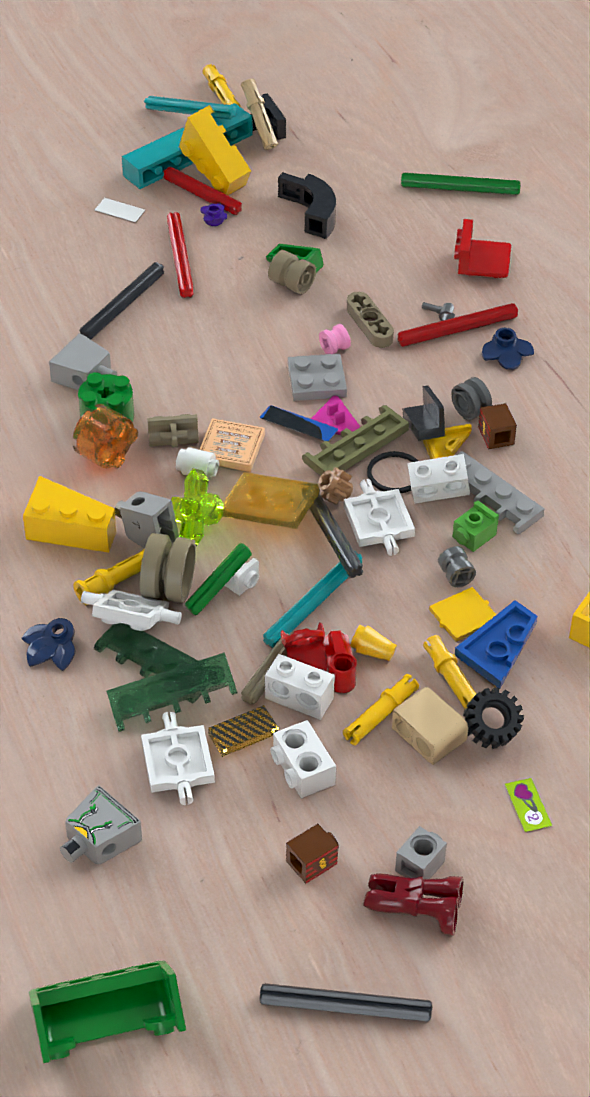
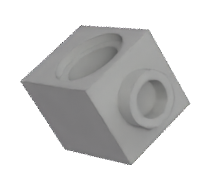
(412, 864)

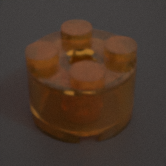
(104, 436)

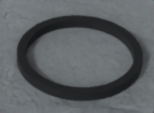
(386, 455)

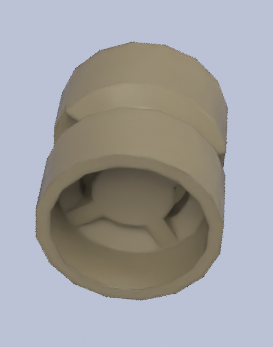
(292, 272)

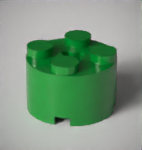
(108, 390)

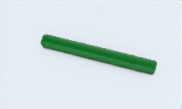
(460, 183)

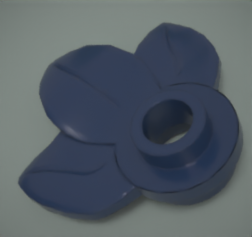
(507, 349)
(47, 645)

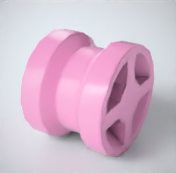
(334, 339)

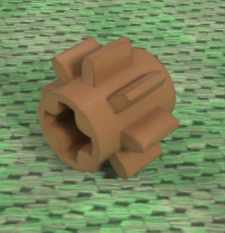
(335, 485)

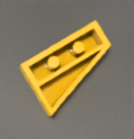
(212, 154)
(68, 518)

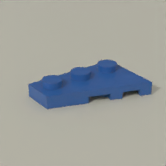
(498, 643)

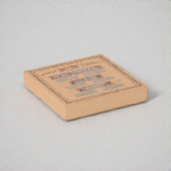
(233, 443)

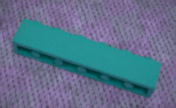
(148, 162)

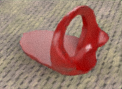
(306, 646)

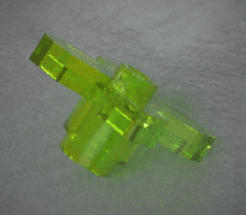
(197, 506)

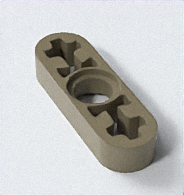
(370, 328)

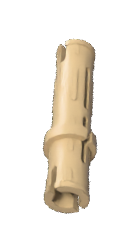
(255, 104)

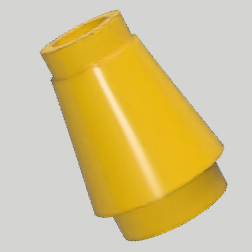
(373, 644)

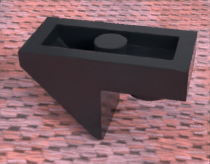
(275, 117)

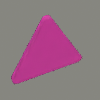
(336, 415)

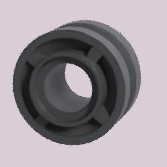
(470, 397)

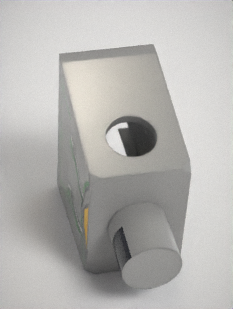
(100, 828)

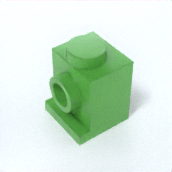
(475, 526)

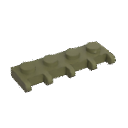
(359, 443)

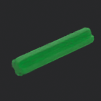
(218, 579)

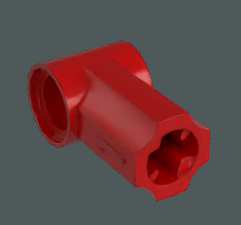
(340, 661)

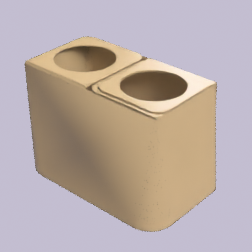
(429, 725)

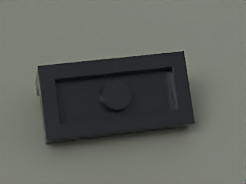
(427, 419)

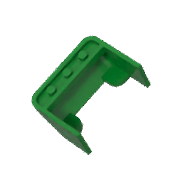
(106, 1006)

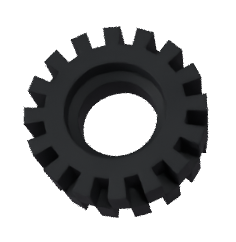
(502, 703)

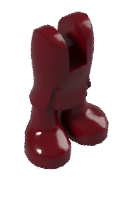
(406, 895)

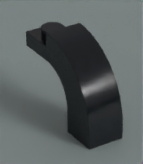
(316, 196)

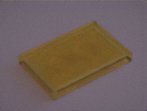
(270, 500)

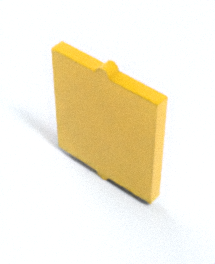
(462, 613)

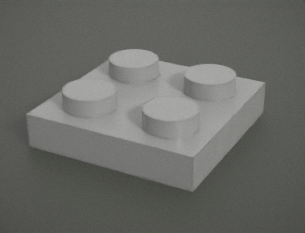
(316, 377)

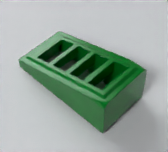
(309, 254)

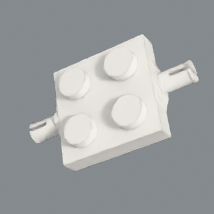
(379, 517)
(130, 609)
(177, 758)

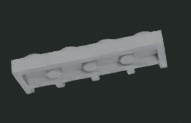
(501, 496)

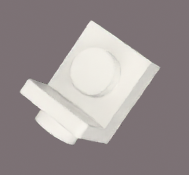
(245, 577)

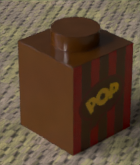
(497, 426)
(312, 853)

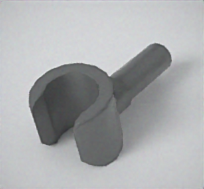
(444, 312)

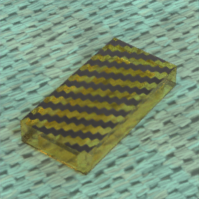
(242, 730)

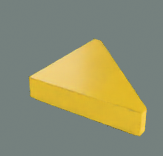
(448, 445)

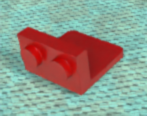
(481, 256)

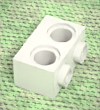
(438, 478)
(299, 686)
(304, 759)

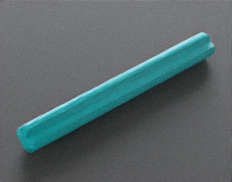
(188, 106)
(307, 603)

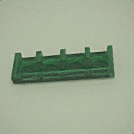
(143, 650)
(170, 689)

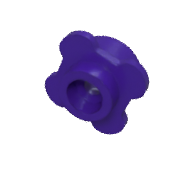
(213, 214)

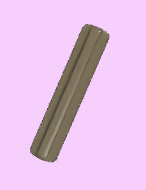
(256, 685)

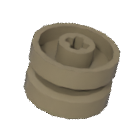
(167, 567)

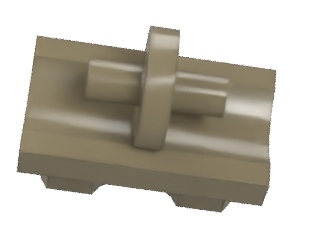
(173, 430)

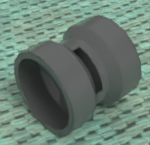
(460, 570)

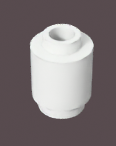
(197, 459)

